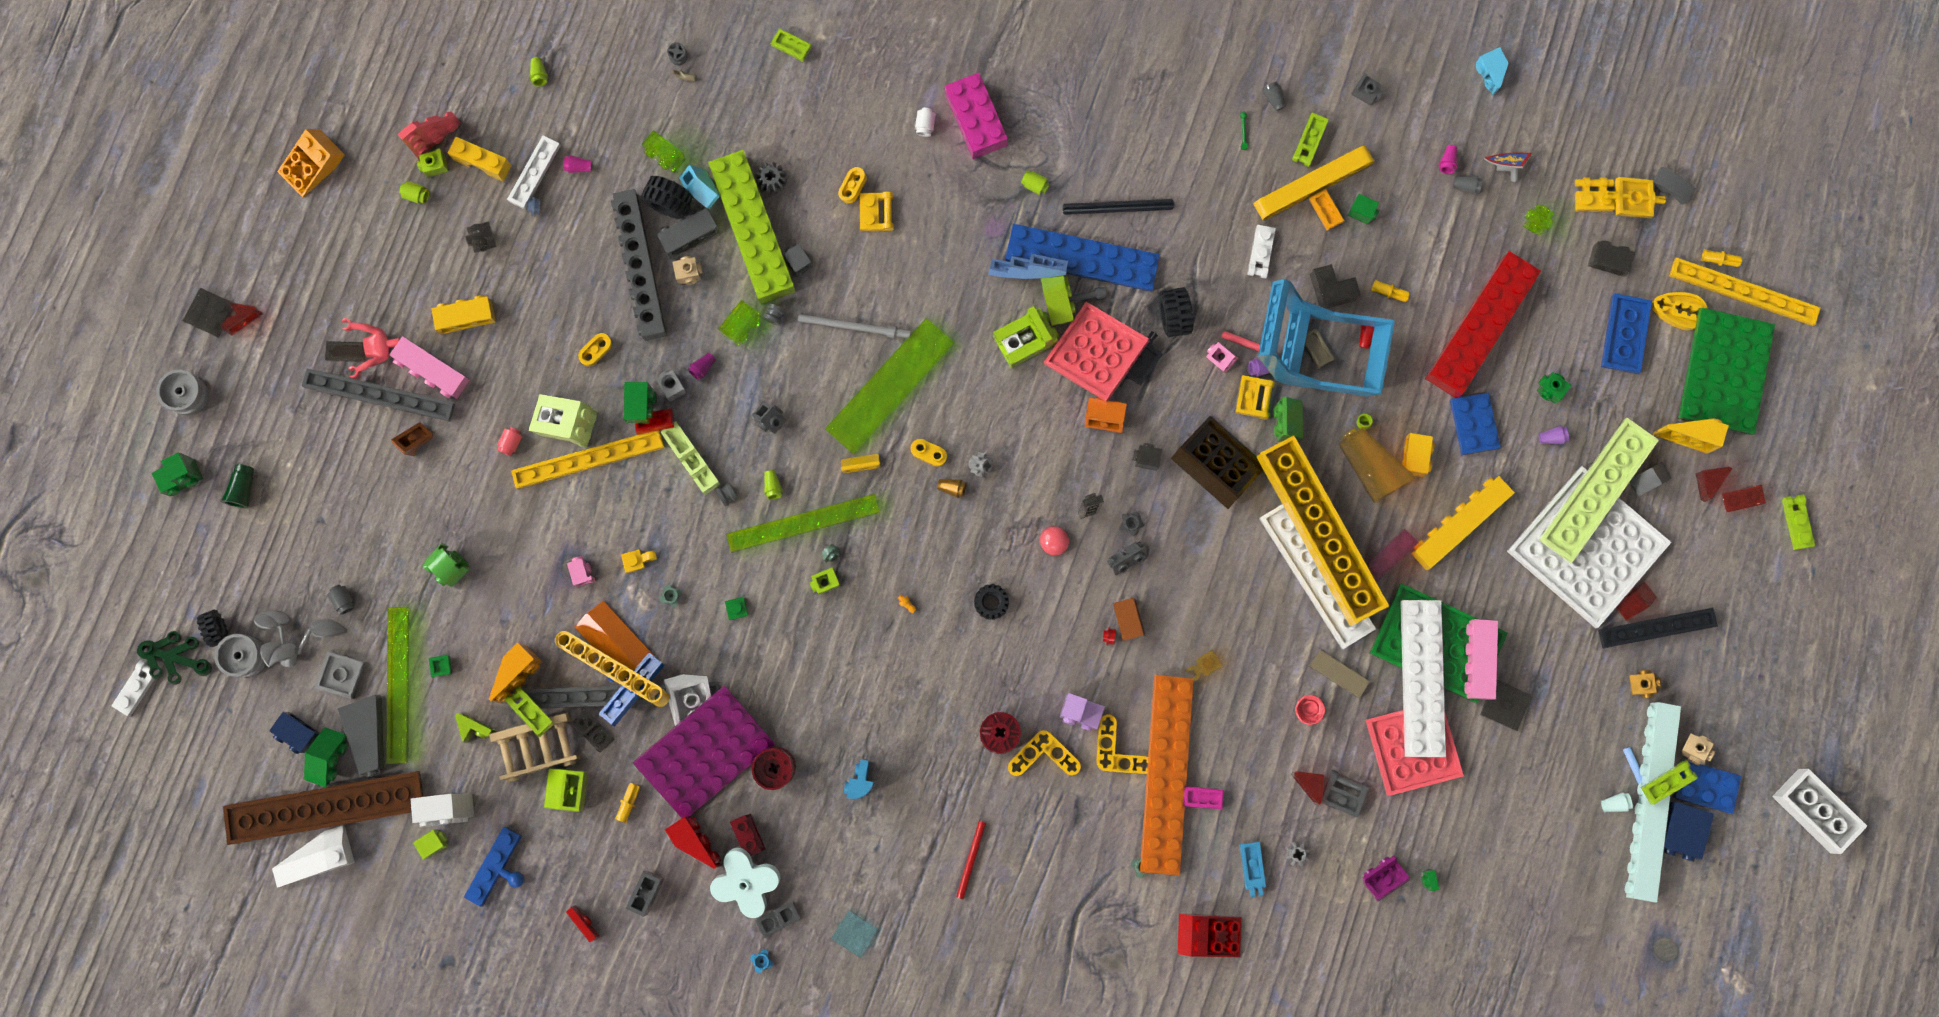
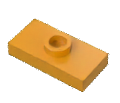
(1326, 209)

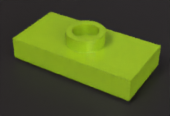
(791, 45)

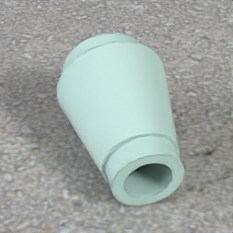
(1617, 803)

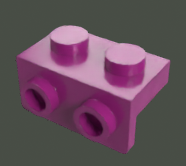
(1385, 878)

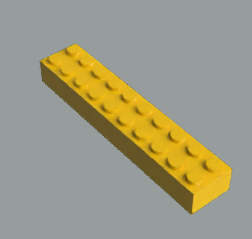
(1322, 531)

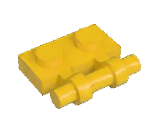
(1593, 200)

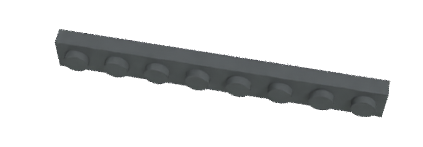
(378, 395)

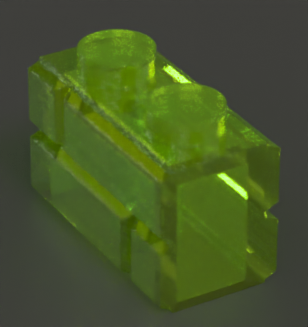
(739, 323)

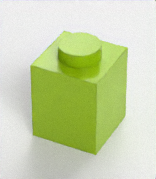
(431, 843)

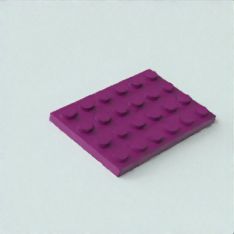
(703, 752)

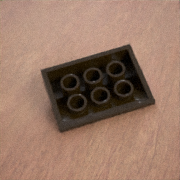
(1218, 462)

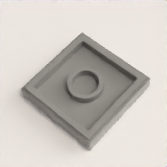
(340, 675)

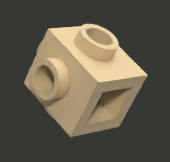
(687, 270)
(1692, 748)

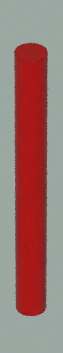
(971, 860)

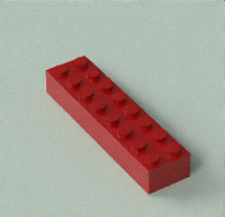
(1482, 324)

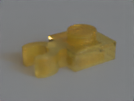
(1205, 664)

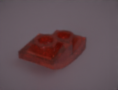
(1743, 498)

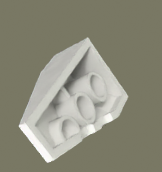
(686, 694)
(320, 855)

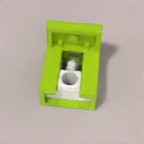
(1038, 324)

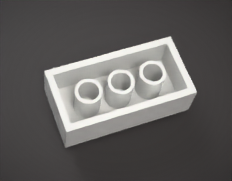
(442, 809)
(1819, 811)

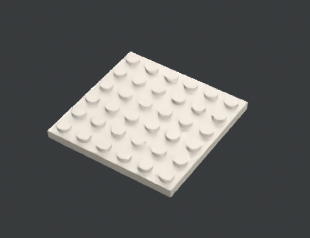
(1605, 567)

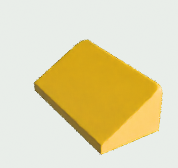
(860, 463)

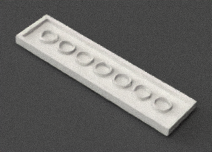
(1303, 566)
(1423, 678)

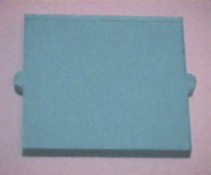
(854, 934)

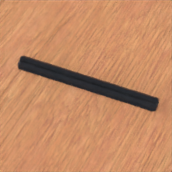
(1118, 206)

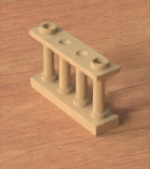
(521, 733)

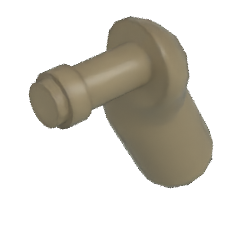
(687, 77)

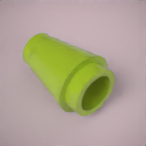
(538, 74)
(772, 486)

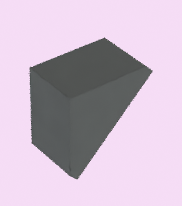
(1650, 479)

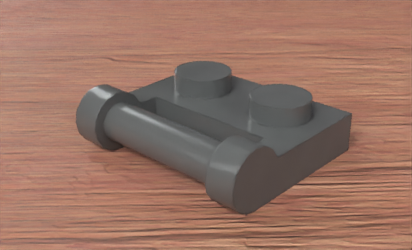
(1341, 799)

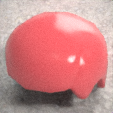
(1054, 540)
(1310, 709)

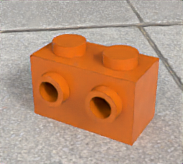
(1105, 415)

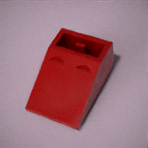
(688, 838)
(1209, 935)

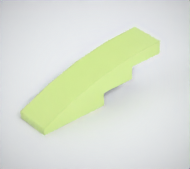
(690, 458)

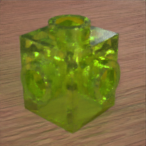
(1538, 219)

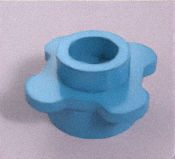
(756, 961)

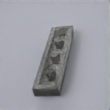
(1090, 505)

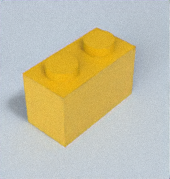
(1417, 454)

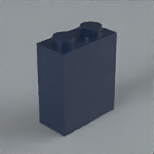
(1687, 831)

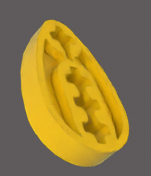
(1670, 314)

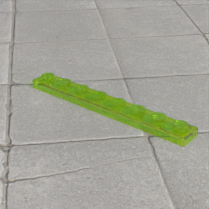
(802, 523)
(397, 685)

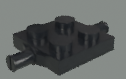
(1144, 363)

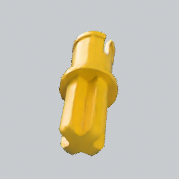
(1721, 258)
(1390, 291)
(627, 802)

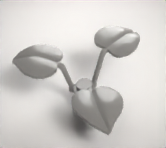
(287, 653)

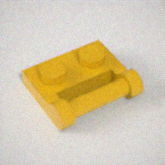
(870, 211)
(1248, 397)

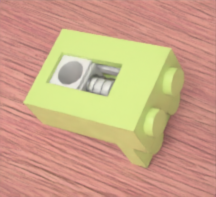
(575, 422)

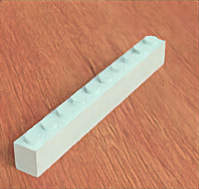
(1652, 819)

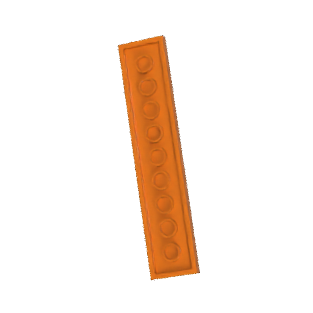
(1166, 775)

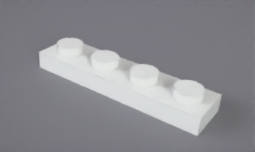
(533, 172)

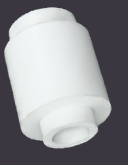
(925, 122)

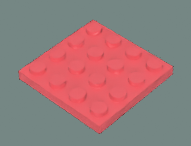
(1096, 351)
(1403, 772)

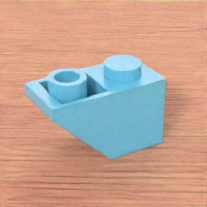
(1493, 69)
(700, 185)

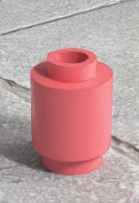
(509, 441)

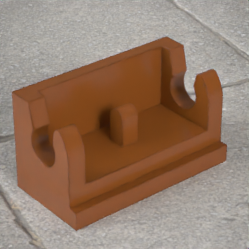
(1129, 619)

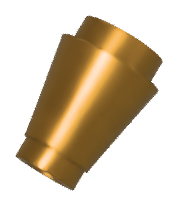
(953, 487)

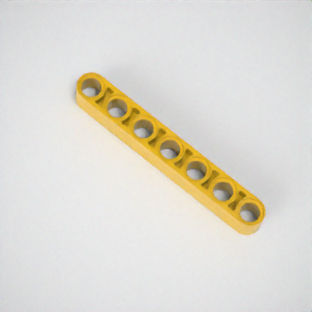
(1314, 182)
(617, 674)

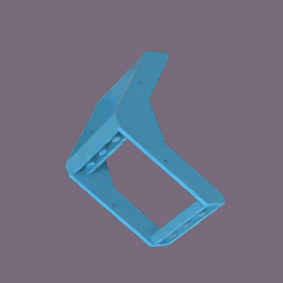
(1287, 368)

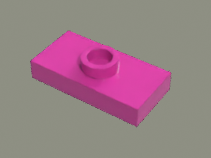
(1203, 797)

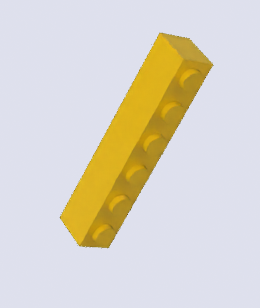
(1462, 523)

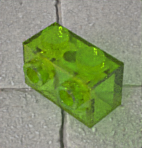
(663, 151)

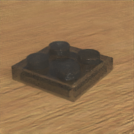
(208, 312)

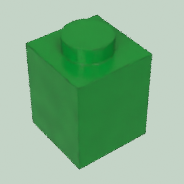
(1364, 209)

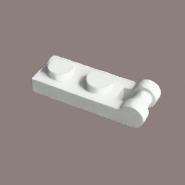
(1261, 251)
(134, 689)

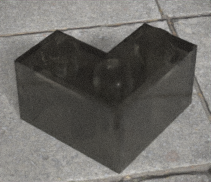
(1329, 291)

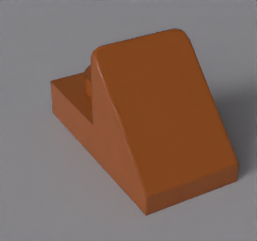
(412, 438)

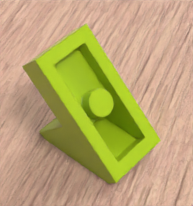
(468, 726)

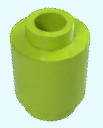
(1035, 182)
(414, 192)

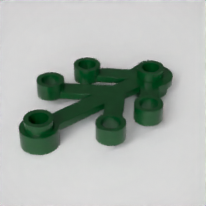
(172, 656)

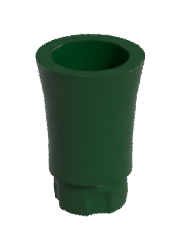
(239, 487)

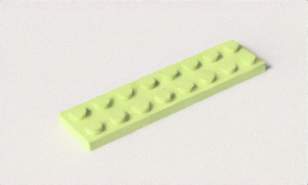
(1598, 490)

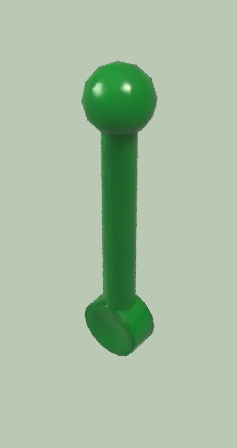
(1244, 145)

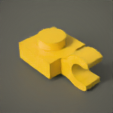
(635, 560)

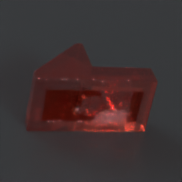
(244, 315)

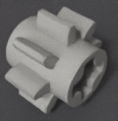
(980, 464)
(1291, 851)

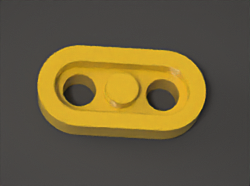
(851, 186)
(593, 348)
(928, 452)

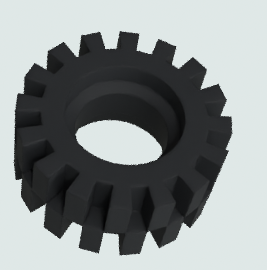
(991, 590)
(212, 627)

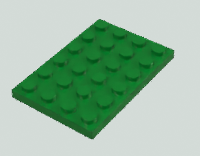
(1727, 370)
(1454, 639)

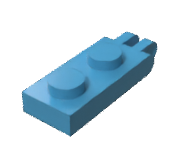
(1252, 867)

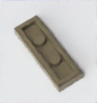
(1339, 674)

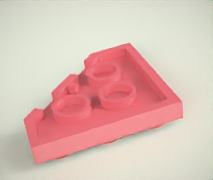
(423, 136)

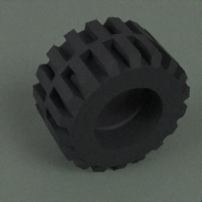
(666, 197)
(1176, 312)

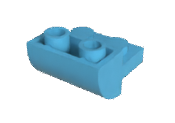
(859, 787)

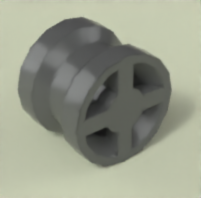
(674, 50)
(774, 314)
(726, 494)

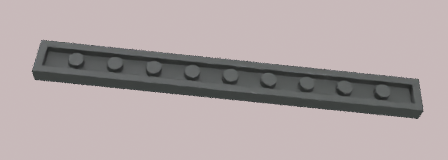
(586, 696)

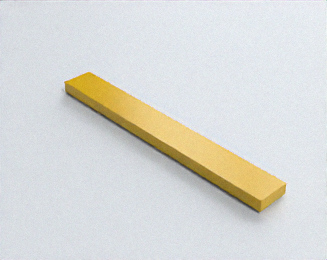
(1744, 291)
(587, 459)

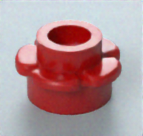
(1109, 636)

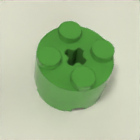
(446, 565)

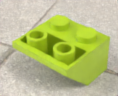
(566, 790)

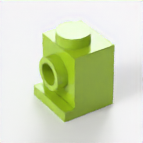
(438, 164)
(828, 575)

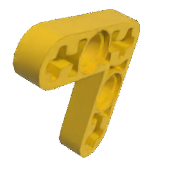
(1047, 749)
(1115, 758)

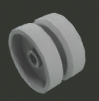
(182, 392)
(239, 656)

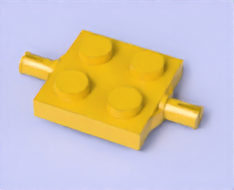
(1634, 197)

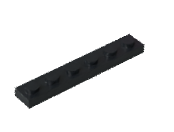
(1657, 628)

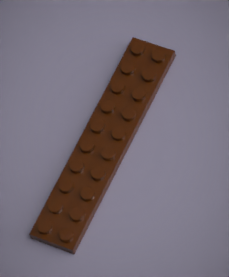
(321, 808)

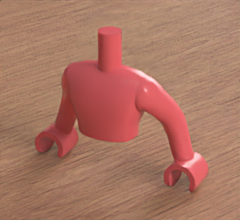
(374, 346)

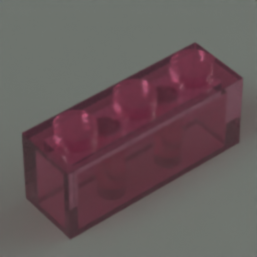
(1391, 554)

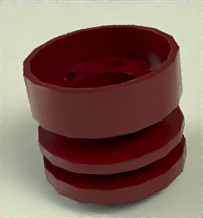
(1002, 721)
(771, 779)

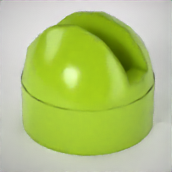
(1364, 419)

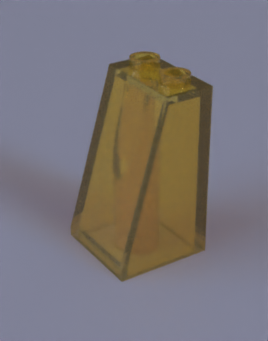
(1374, 464)

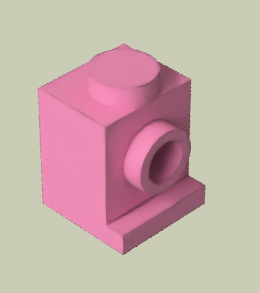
(1225, 364)
(580, 572)

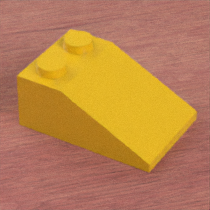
(1699, 435)

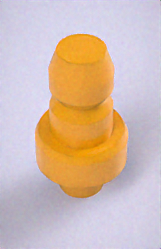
(904, 601)

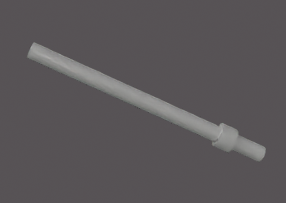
(890, 331)

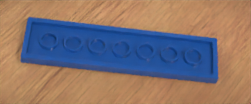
(1087, 257)

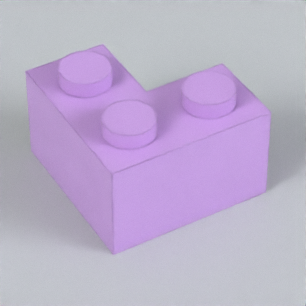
(1082, 712)

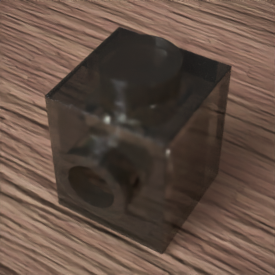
(1147, 457)

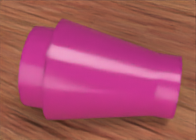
(1449, 160)
(575, 164)

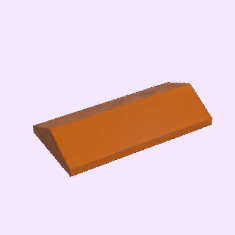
(612, 636)

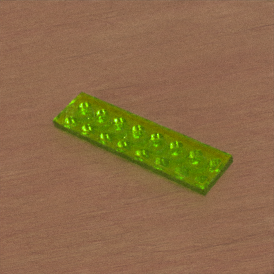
(889, 386)

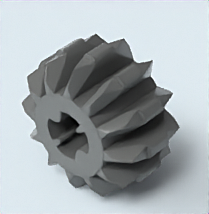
(775, 183)

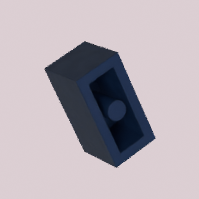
(293, 732)

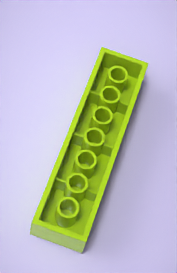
(751, 227)

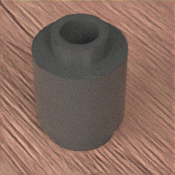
(341, 599)

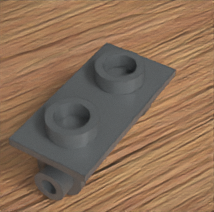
(1135, 554)

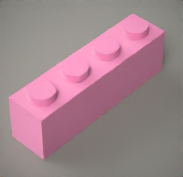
(429, 368)
(1481, 659)

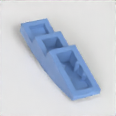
(1022, 268)

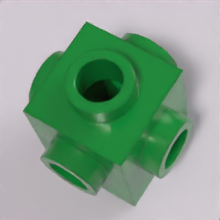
(1553, 387)

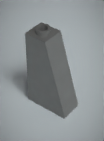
(365, 733)

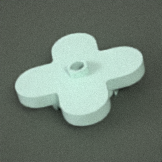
(745, 882)

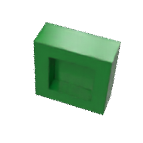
(736, 608)
(440, 666)
(1429, 880)

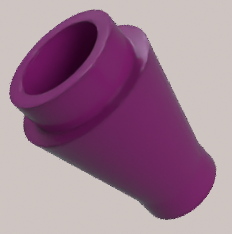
(701, 366)

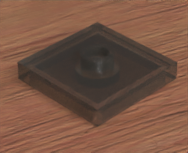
(1507, 707)

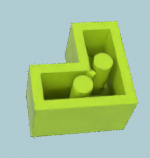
(1057, 296)

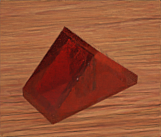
(1710, 481)
(1636, 601)
(1311, 784)

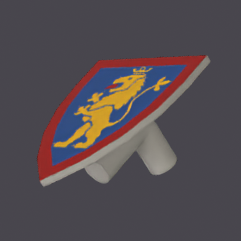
(1509, 162)

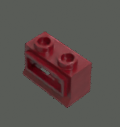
(747, 834)

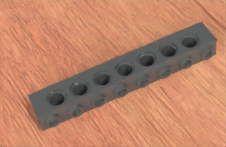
(629, 200)

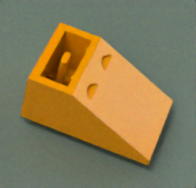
(310, 161)
(514, 668)

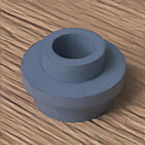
(534, 206)

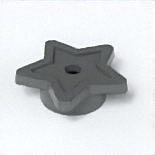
(1131, 528)

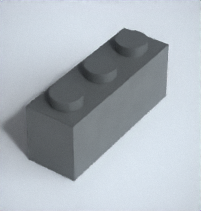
(688, 232)

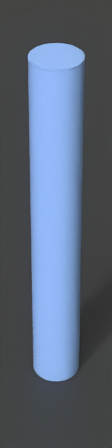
(1633, 764)

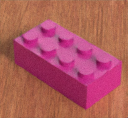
(975, 115)

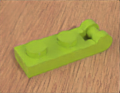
(1310, 139)
(1798, 522)
(529, 712)
(1668, 782)

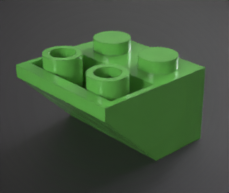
(1289, 419)

